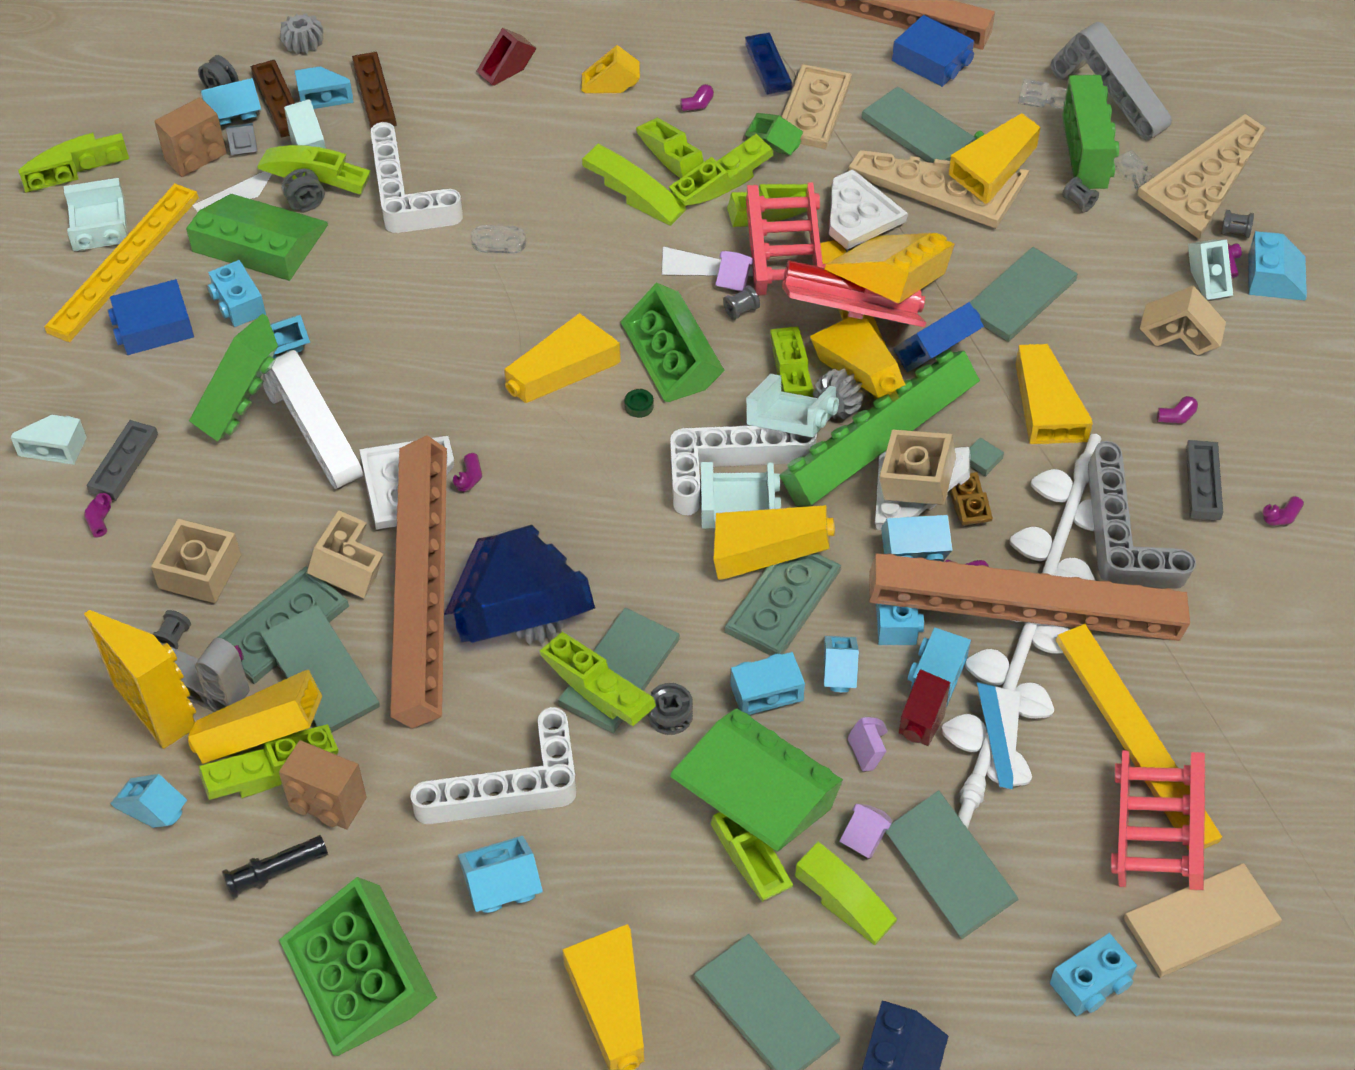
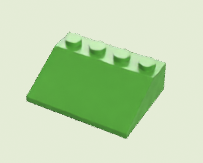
(256, 234)
(758, 779)
(357, 967)

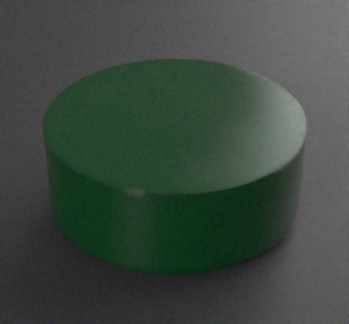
(639, 403)

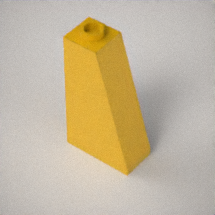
(994, 158)
(861, 352)
(562, 359)
(1048, 399)
(768, 537)
(257, 718)
(607, 989)

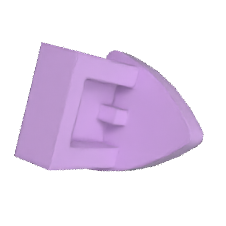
(733, 270)
(867, 742)
(865, 829)

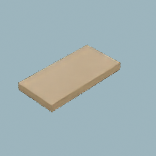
(817, 103)
(1202, 922)

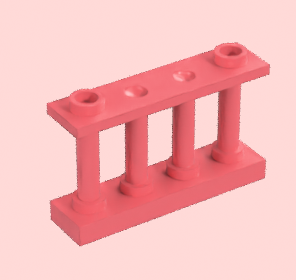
(760, 227)
(1191, 835)

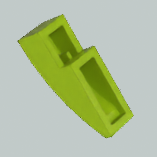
(670, 146)
(737, 203)
(752, 858)
(844, 893)

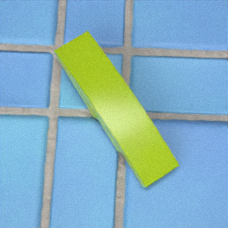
(638, 186)
(791, 361)

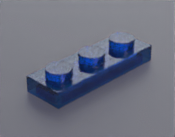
(768, 63)

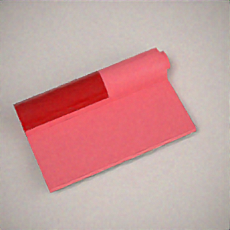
(824, 288)

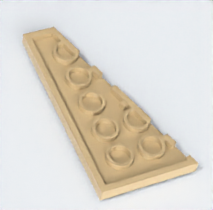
(1199, 181)
(934, 186)

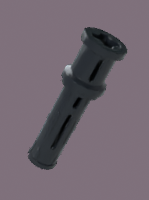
(258, 871)

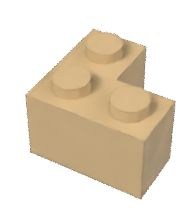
(1186, 317)
(341, 557)

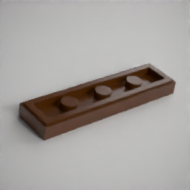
(373, 89)
(274, 92)

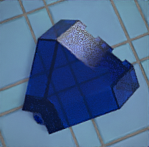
(515, 585)

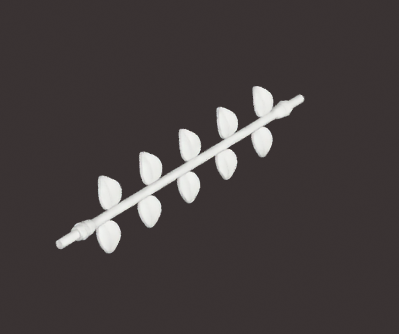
(991, 665)

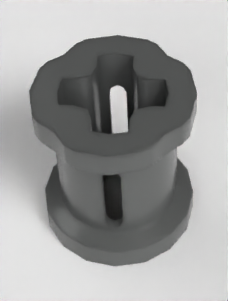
(1080, 194)
(1244, 229)
(741, 302)
(172, 628)

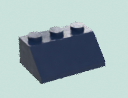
(904, 1041)

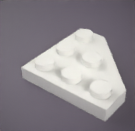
(860, 210)
(381, 479)
(898, 509)

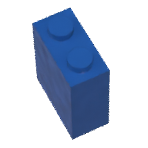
(933, 50)
(150, 317)
(938, 337)

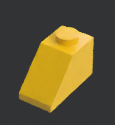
(611, 73)

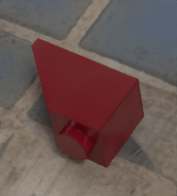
(506, 57)
(924, 708)

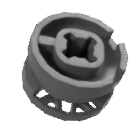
(216, 72)
(304, 191)
(672, 708)

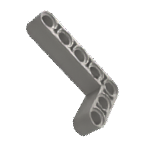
(1124, 82)
(1117, 525)
(215, 677)

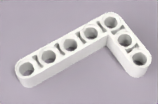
(408, 211)
(292, 383)
(726, 448)
(507, 783)

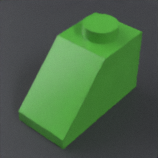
(776, 132)

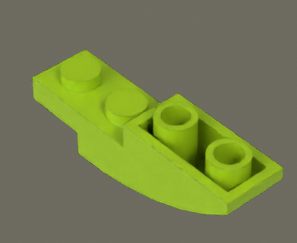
(75, 155)
(325, 163)
(721, 176)
(595, 682)
(260, 769)

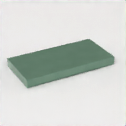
(916, 126)
(1022, 293)
(288, 600)
(782, 602)
(312, 644)
(633, 650)
(951, 864)
(766, 1007)

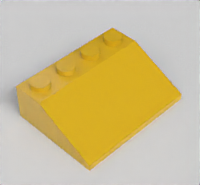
(895, 263)
(144, 677)

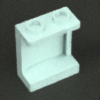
(96, 214)
(787, 411)
(736, 492)

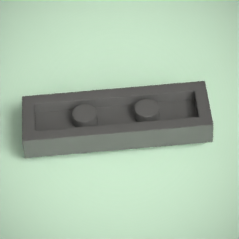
(122, 459)
(1204, 480)

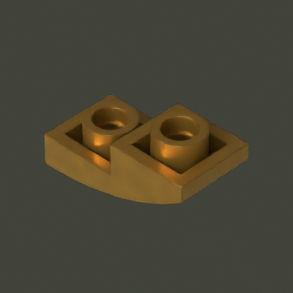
(971, 502)

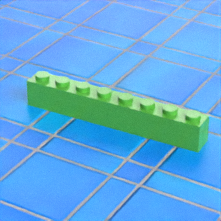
(869, 433)

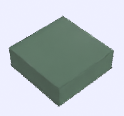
(984, 456)

